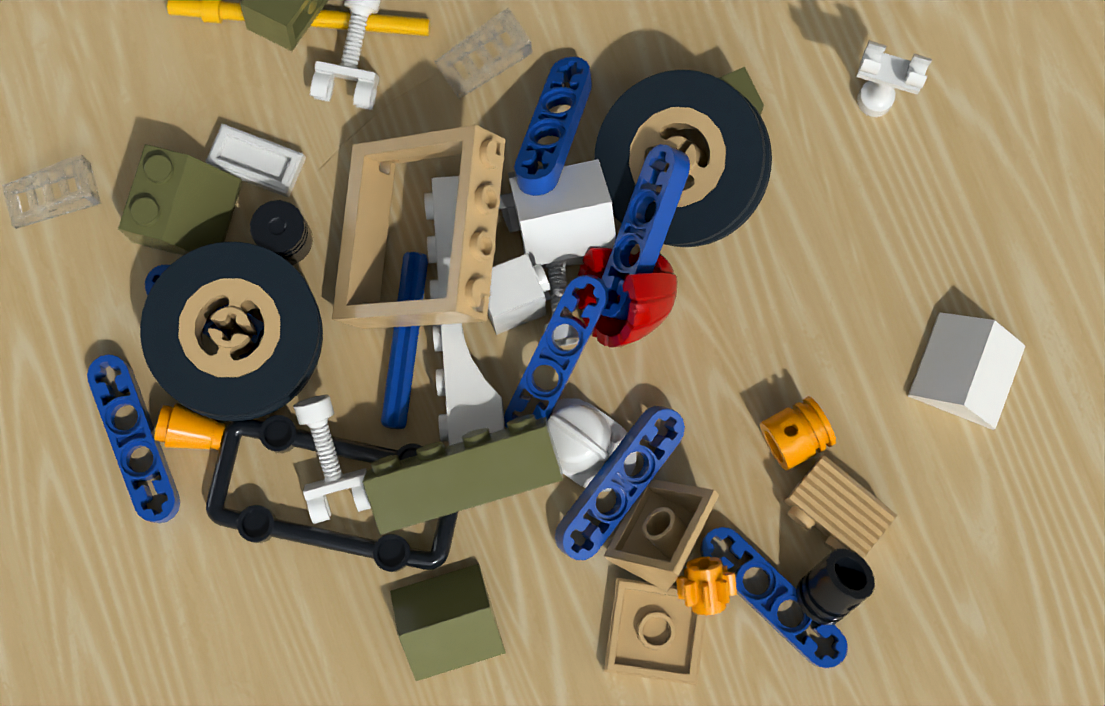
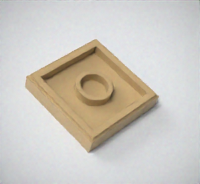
(653, 634)

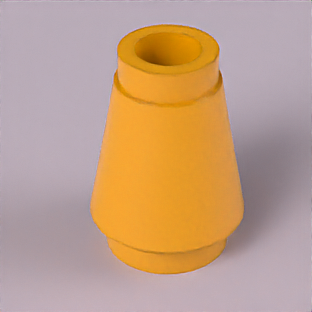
(186, 429)

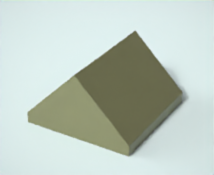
(446, 622)

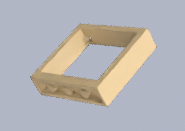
(368, 221)

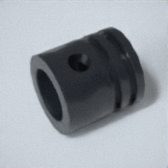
(282, 230)
(835, 587)

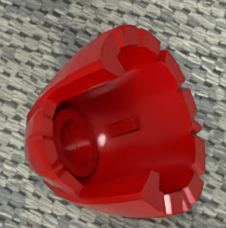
(650, 295)

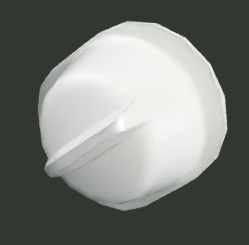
(585, 440)

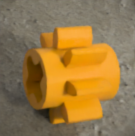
(706, 585)

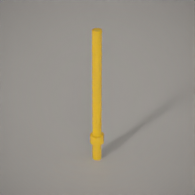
(216, 10)

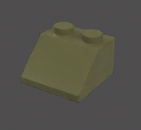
(178, 202)

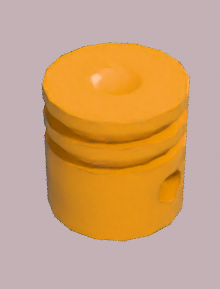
(798, 433)

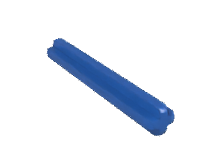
(404, 345)

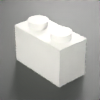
(517, 294)

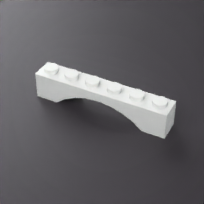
(469, 397)

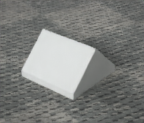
(567, 218)
(967, 368)

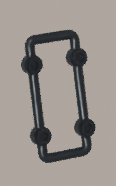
(260, 524)

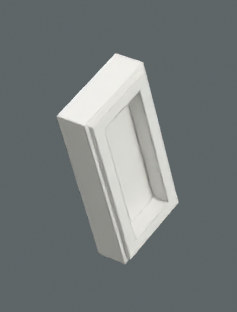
(256, 160)

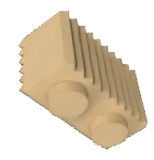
(838, 508)

